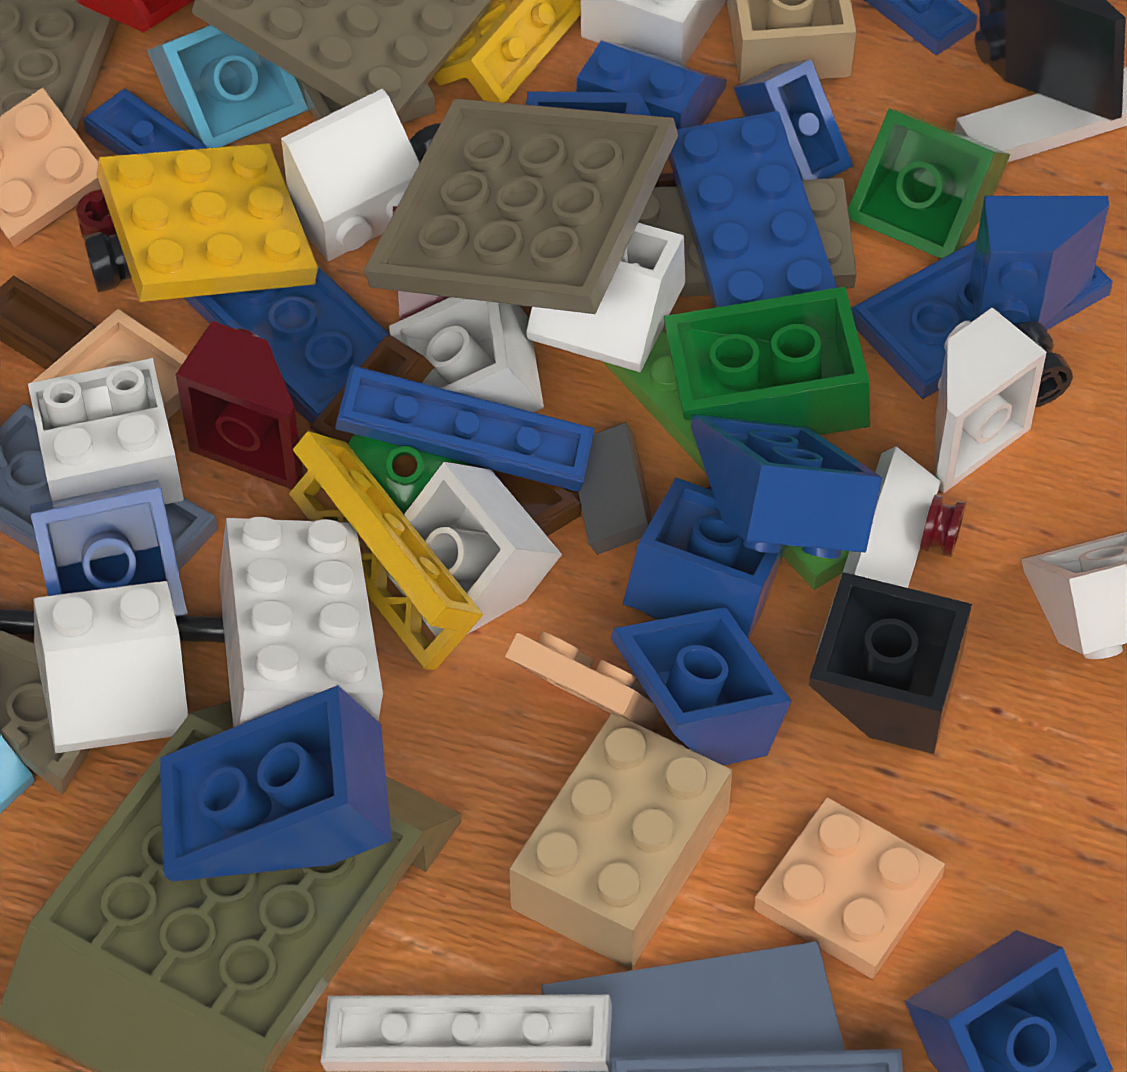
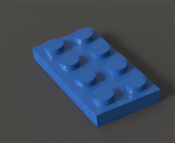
(748, 210)

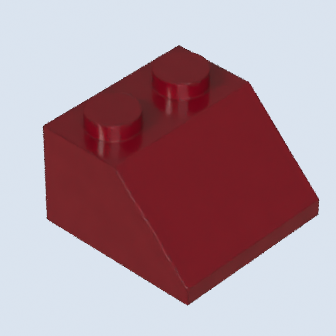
(239, 405)

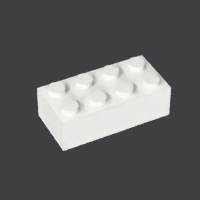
(295, 615)

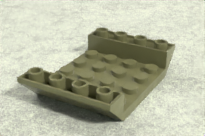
(206, 968)

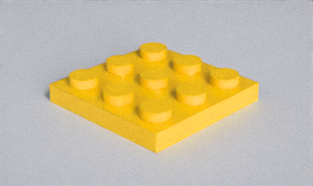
(205, 222)

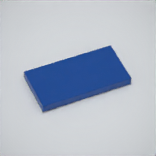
(919, 313)
(310, 330)

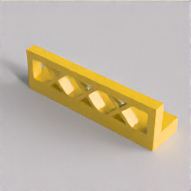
(508, 45)
(394, 547)

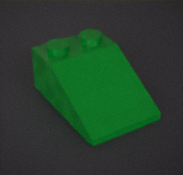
(773, 362)

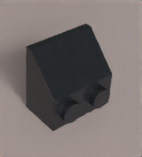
(891, 659)

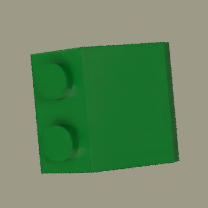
(925, 184)

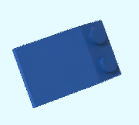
(786, 486)
(277, 792)

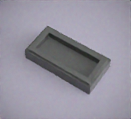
(614, 491)

